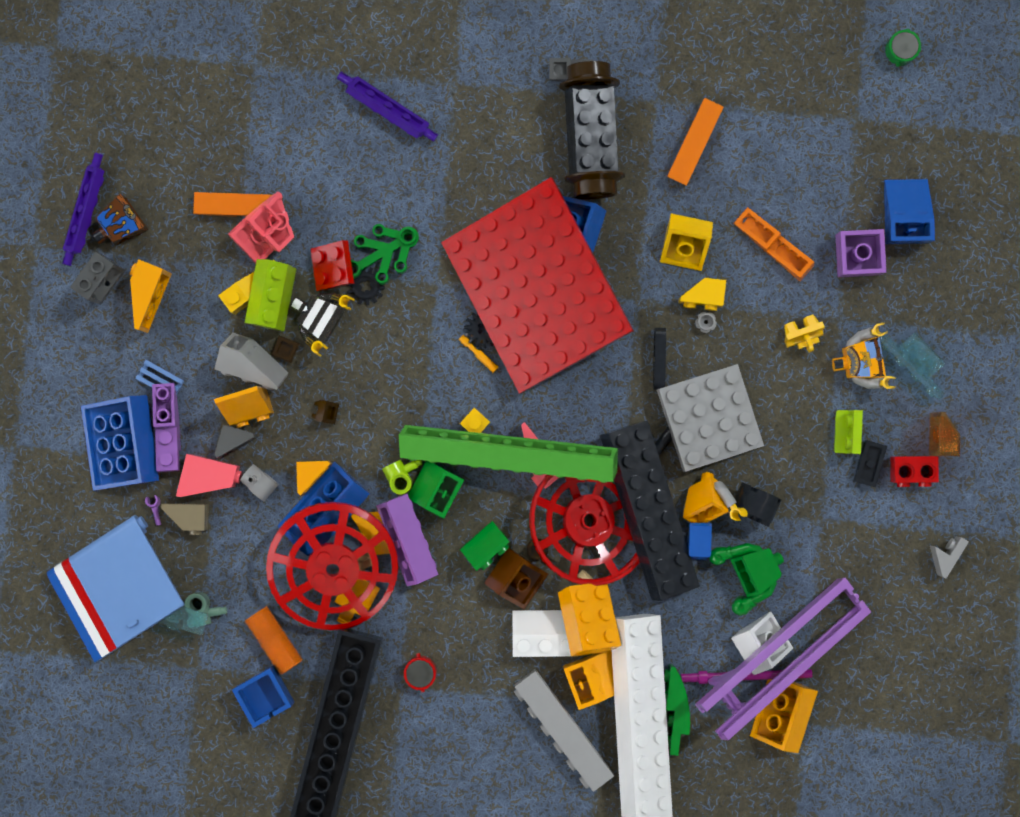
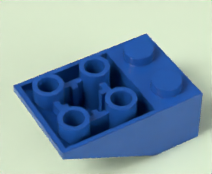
(908, 212)

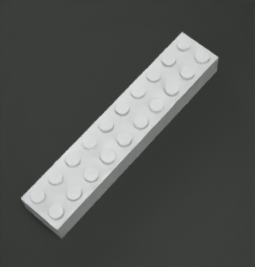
(641, 718)

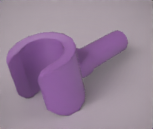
(154, 509)

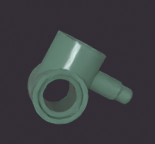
(216, 611)

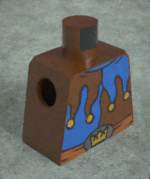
(119, 222)

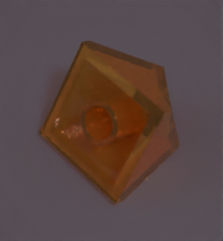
(943, 436)

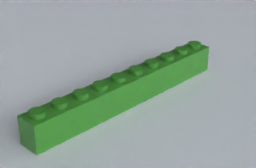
(509, 453)

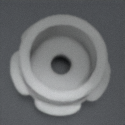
(705, 328)

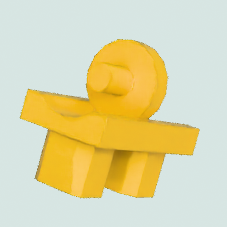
(806, 336)

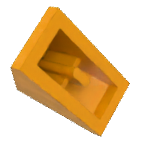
(309, 473)

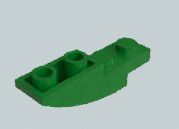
(677, 703)

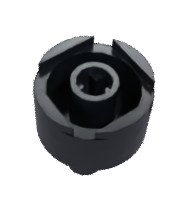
(758, 504)

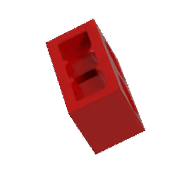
(914, 466)

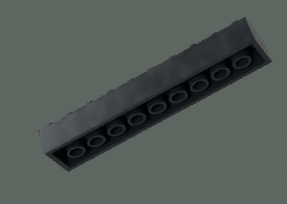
(337, 724)

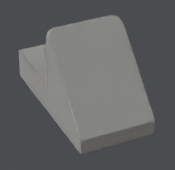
(944, 561)

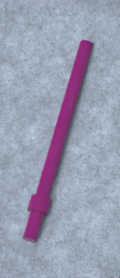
(703, 677)

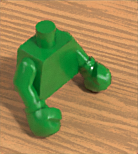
(755, 569)

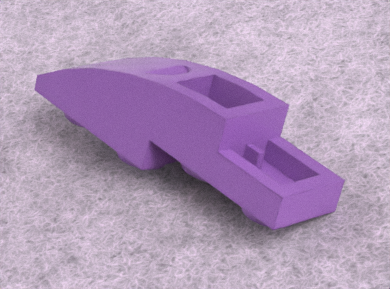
(166, 427)

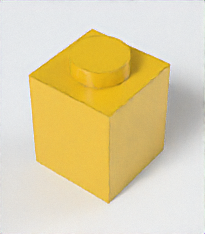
(475, 422)

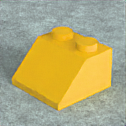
(686, 242)

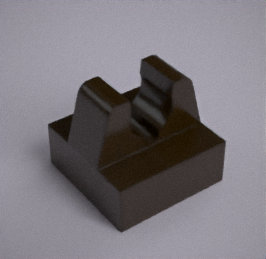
(326, 411)

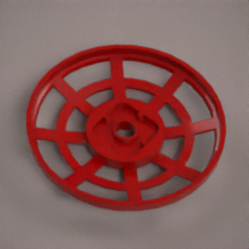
(579, 532)
(328, 554)

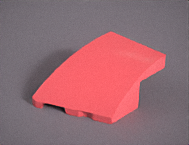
(264, 229)

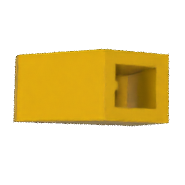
(706, 293)

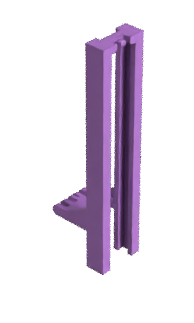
(723, 684)

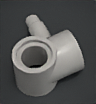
(259, 482)

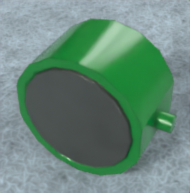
(903, 47)

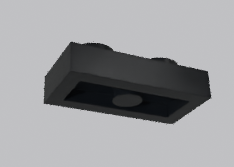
(870, 463)

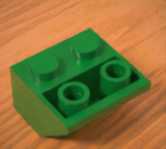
(435, 489)
(485, 545)

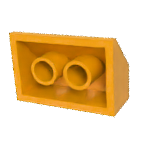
(785, 718)

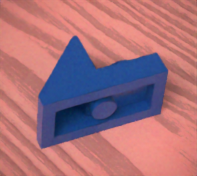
(699, 540)

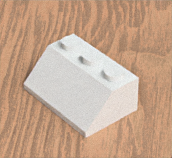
(539, 634)

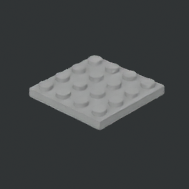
(710, 418)

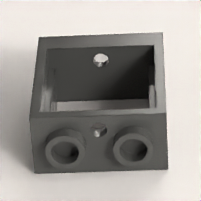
(93, 278)

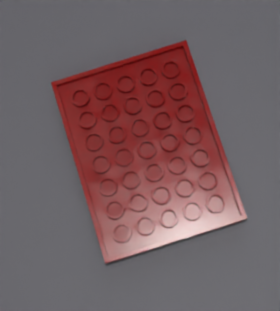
(536, 286)

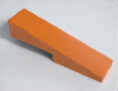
(695, 141)
(227, 203)
(774, 244)

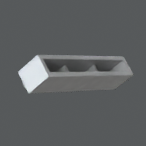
(564, 730)

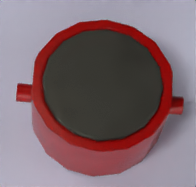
(420, 672)

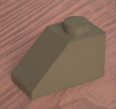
(188, 516)

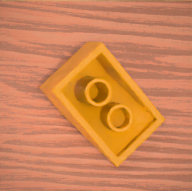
(147, 290)
(245, 406)

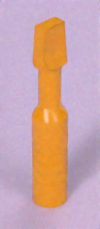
(479, 354)

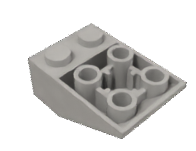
(250, 362)

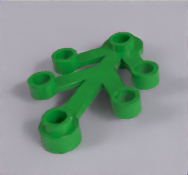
(385, 250)

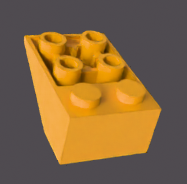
(591, 679)

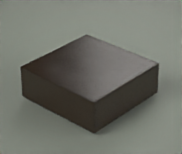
(285, 349)

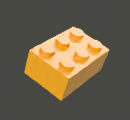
(589, 619)

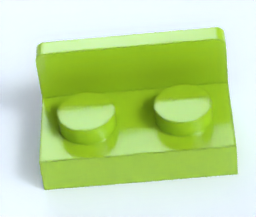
(848, 431)

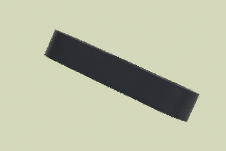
(659, 353)

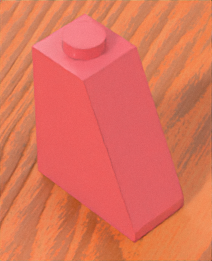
(206, 475)

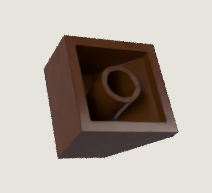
(516, 578)

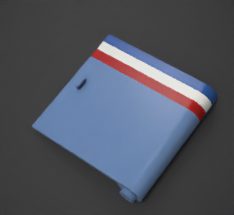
(115, 588)

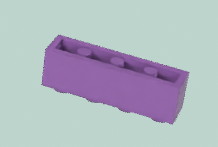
(408, 539)

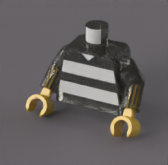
(320, 317)

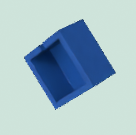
(262, 695)

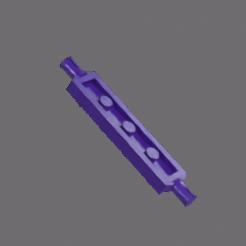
(387, 107)
(83, 209)

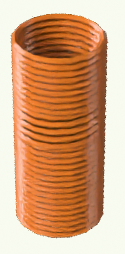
(275, 641)

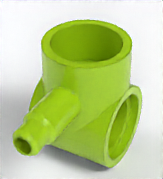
(398, 470)

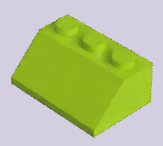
(270, 294)

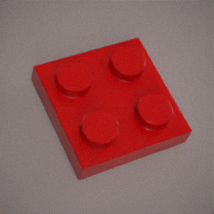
(332, 265)

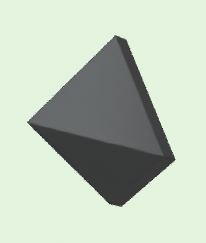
(232, 439)

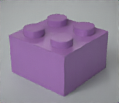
(860, 253)

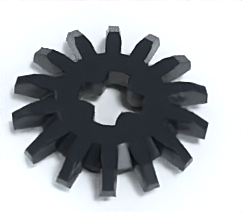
(356, 287)
(473, 332)

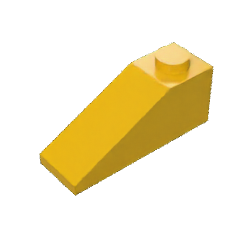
(238, 294)

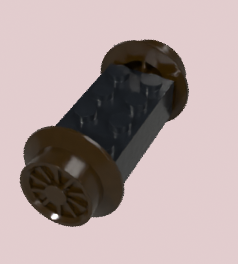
(591, 130)

